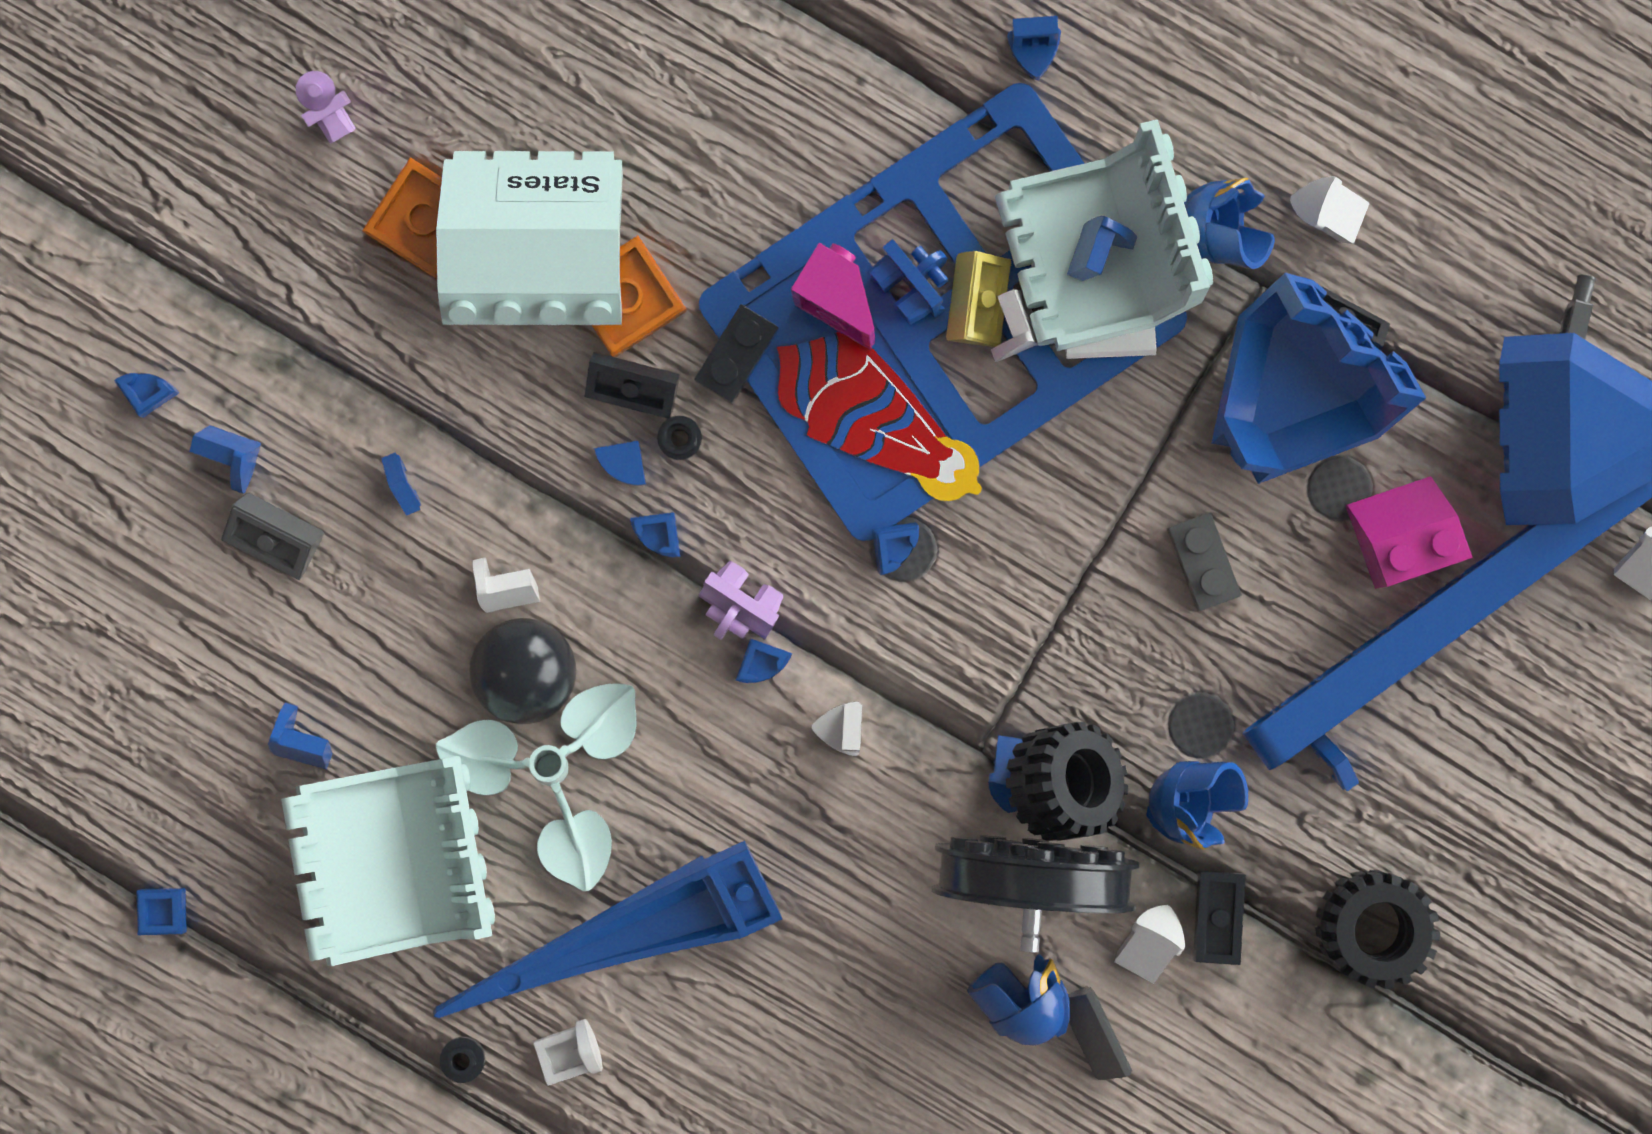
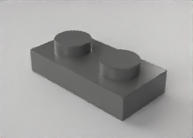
(1204, 562)

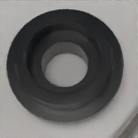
(675, 424)
(472, 1050)

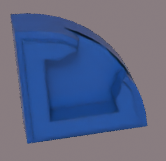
(145, 391)
(623, 462)
(399, 485)
(658, 533)
(894, 545)
(761, 662)
(1337, 761)

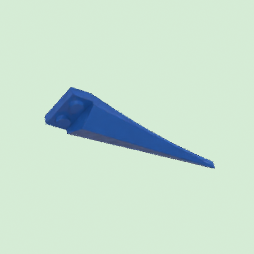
(686, 909)

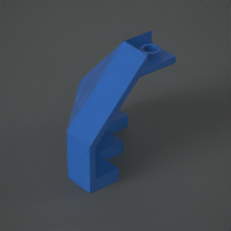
(1306, 383)
(1570, 429)

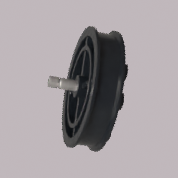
(1035, 878)

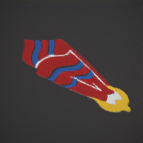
(870, 413)

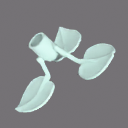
(598, 719)

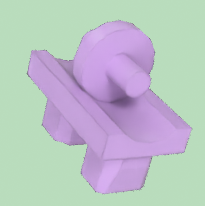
(317, 92)
(734, 608)

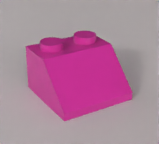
(835, 294)
(1407, 532)

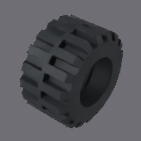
(1041, 787)
(1413, 937)

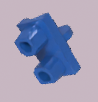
(897, 267)

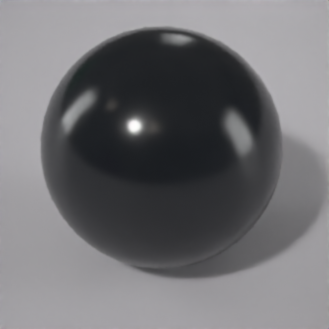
(523, 671)

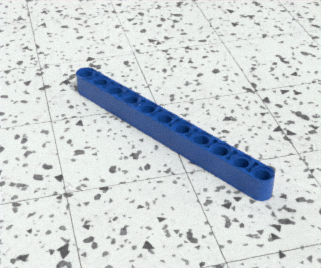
(1427, 630)

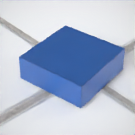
(161, 911)

